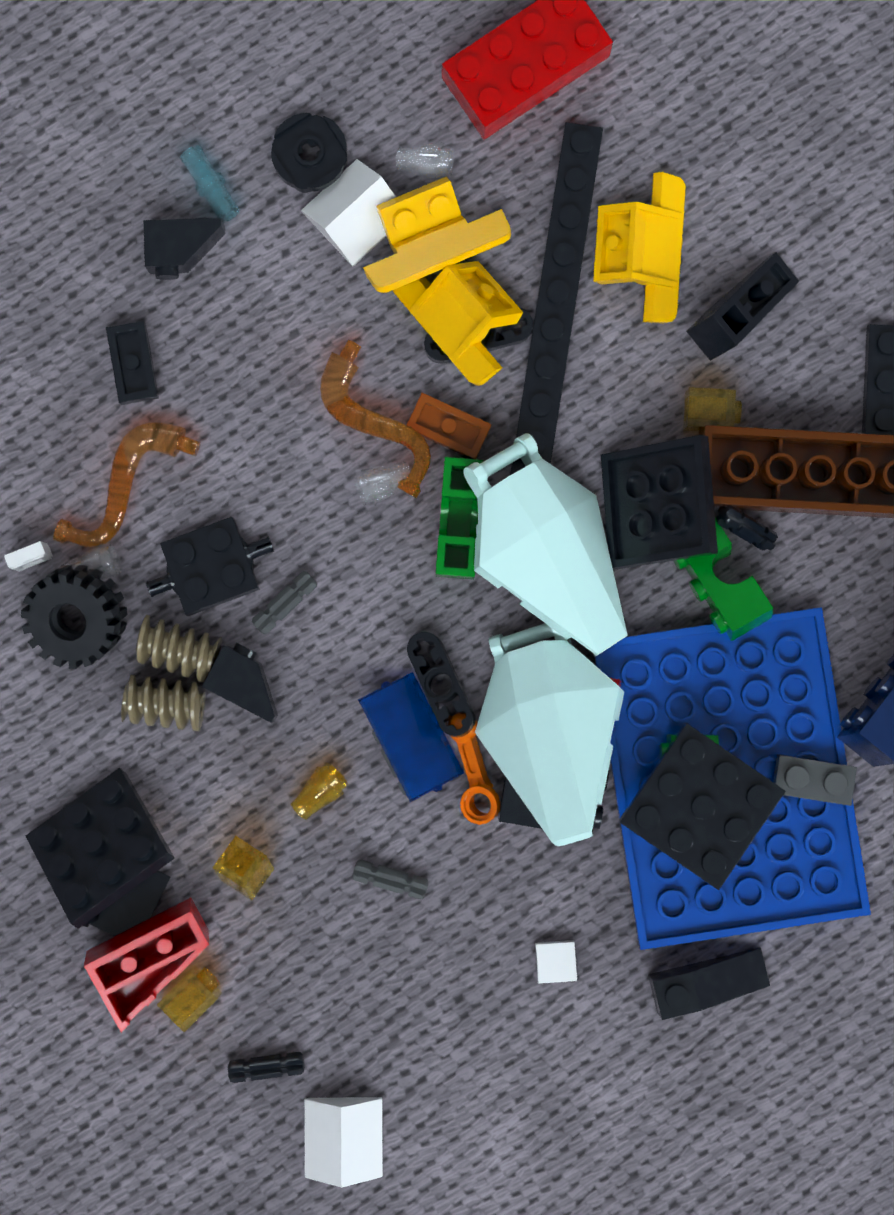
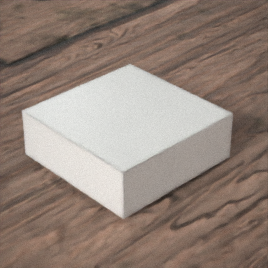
(28, 556)
(556, 961)

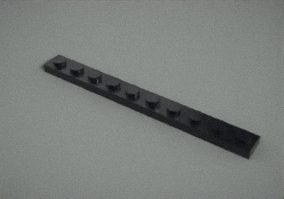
(558, 287)

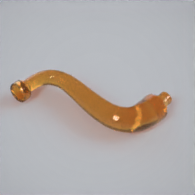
(335, 397)
(146, 437)

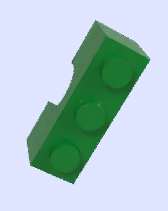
(457, 522)
(734, 606)

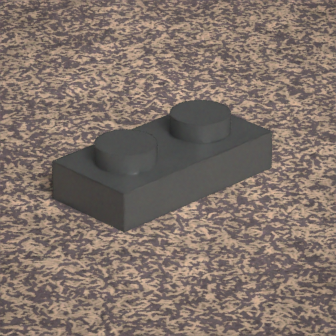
(815, 779)

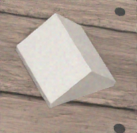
(349, 213)
(343, 1140)

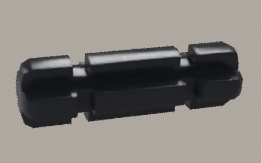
(746, 527)
(266, 1067)

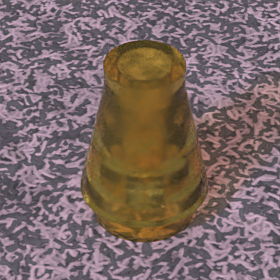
(321, 789)

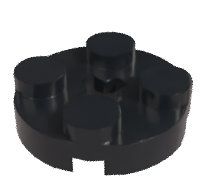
(314, 131)

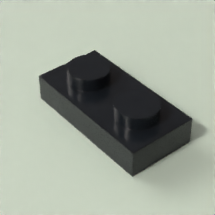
(132, 363)

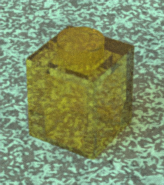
(710, 407)
(243, 868)
(190, 997)

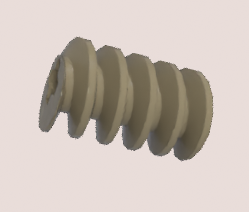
(176, 649)
(163, 704)

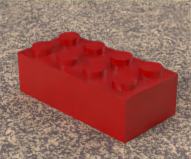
(525, 61)

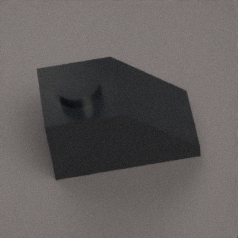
(178, 244)
(242, 681)

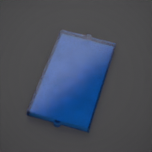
(411, 736)

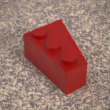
(145, 959)

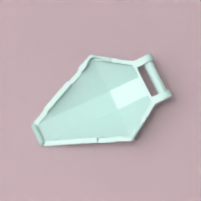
(546, 546)
(550, 728)

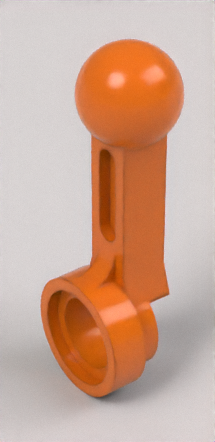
(476, 776)

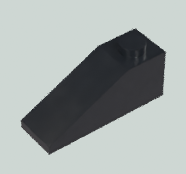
(743, 307)
(707, 983)

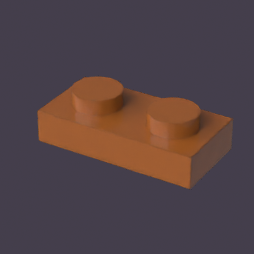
(449, 426)

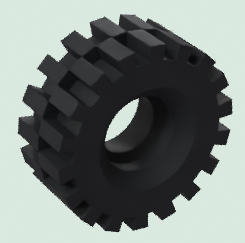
(92, 598)

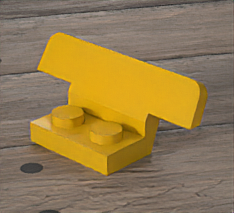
(430, 234)
(645, 246)
(459, 313)

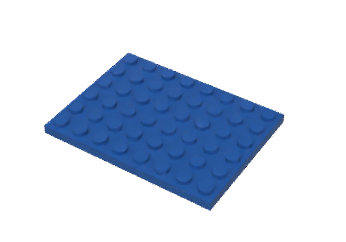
(763, 699)

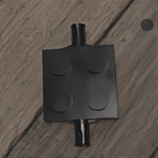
(209, 566)

